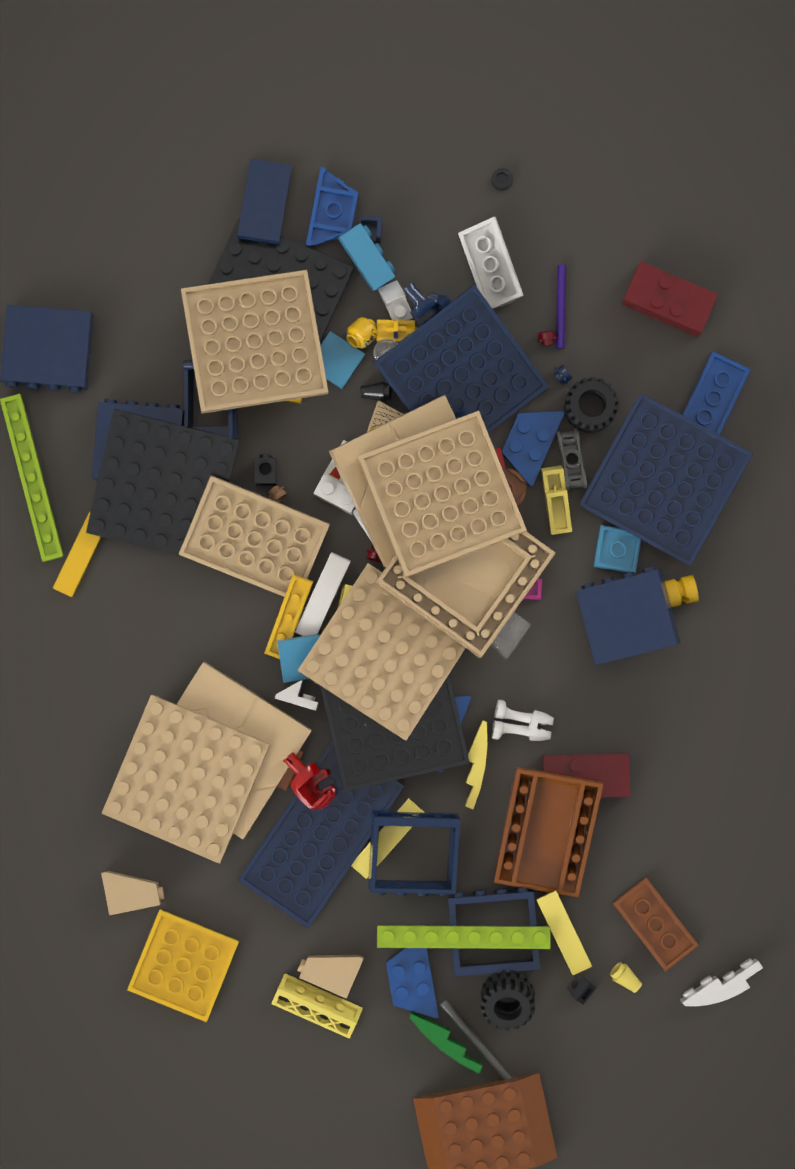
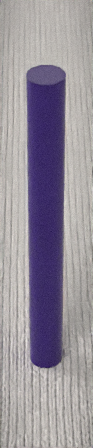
(561, 293)

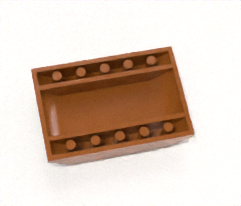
(547, 831)
(487, 1126)

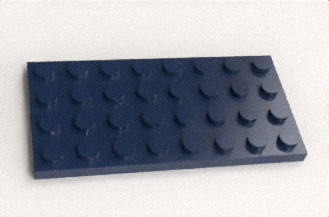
(316, 847)

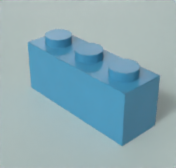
(367, 256)

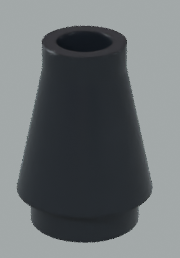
(377, 391)

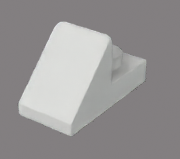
(395, 301)
(292, 693)

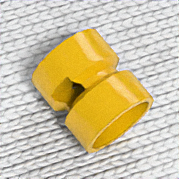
(682, 590)

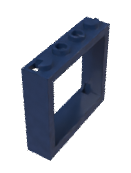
(415, 819)
(493, 967)

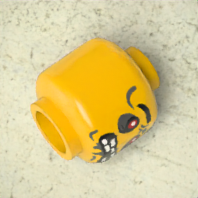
(361, 333)

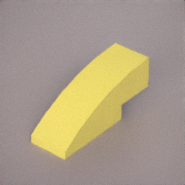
(556, 499)

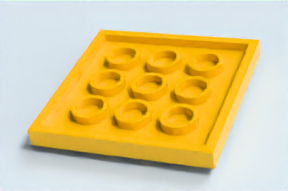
(183, 965)

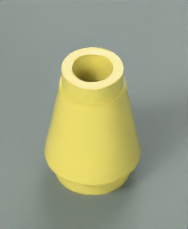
(625, 977)

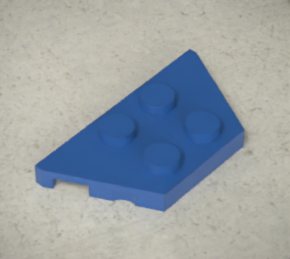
(332, 209)
(530, 442)
(412, 981)

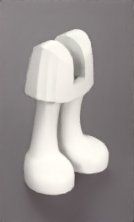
(503, 712)

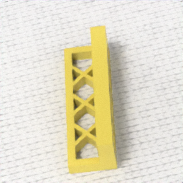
(318, 1003)

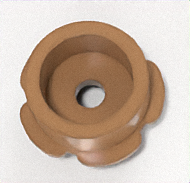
(277, 493)

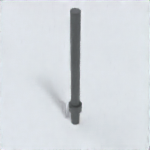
(474, 1040)

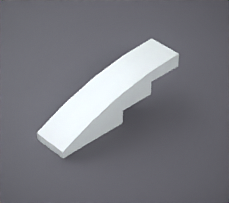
(323, 595)

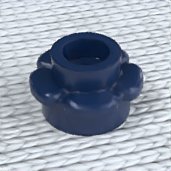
(562, 375)

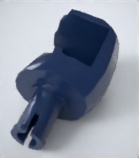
(425, 306)

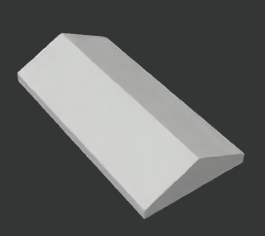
(491, 263)

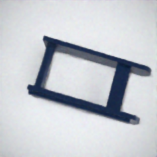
(230, 430)

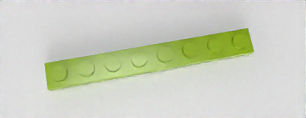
(31, 478)
(463, 937)

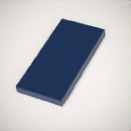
(264, 201)

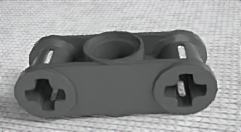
(571, 447)

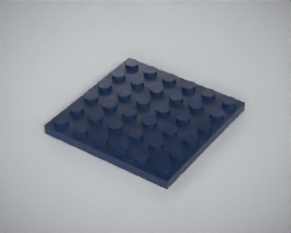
(465, 357)
(666, 479)

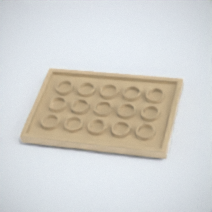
(252, 537)

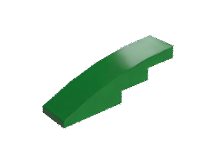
(439, 1035)

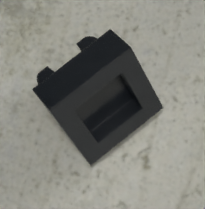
(582, 991)

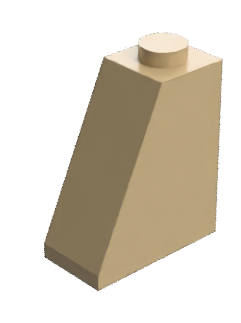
(130, 893)
(331, 972)

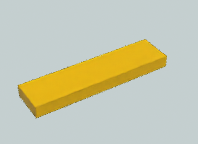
(77, 561)
(289, 613)

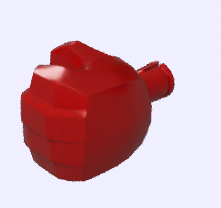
(306, 783)

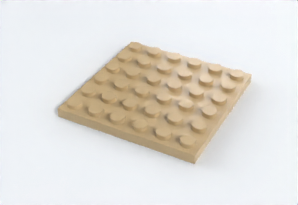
(254, 341)
(442, 494)
(381, 656)
(185, 778)

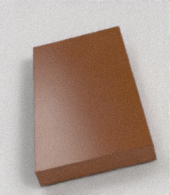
(655, 924)

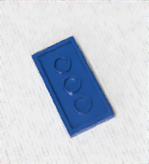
(716, 392)

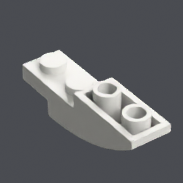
(714, 991)

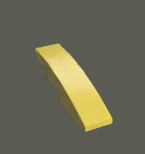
(477, 755)
(388, 838)
(564, 932)

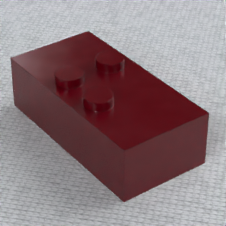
(669, 299)
(606, 768)

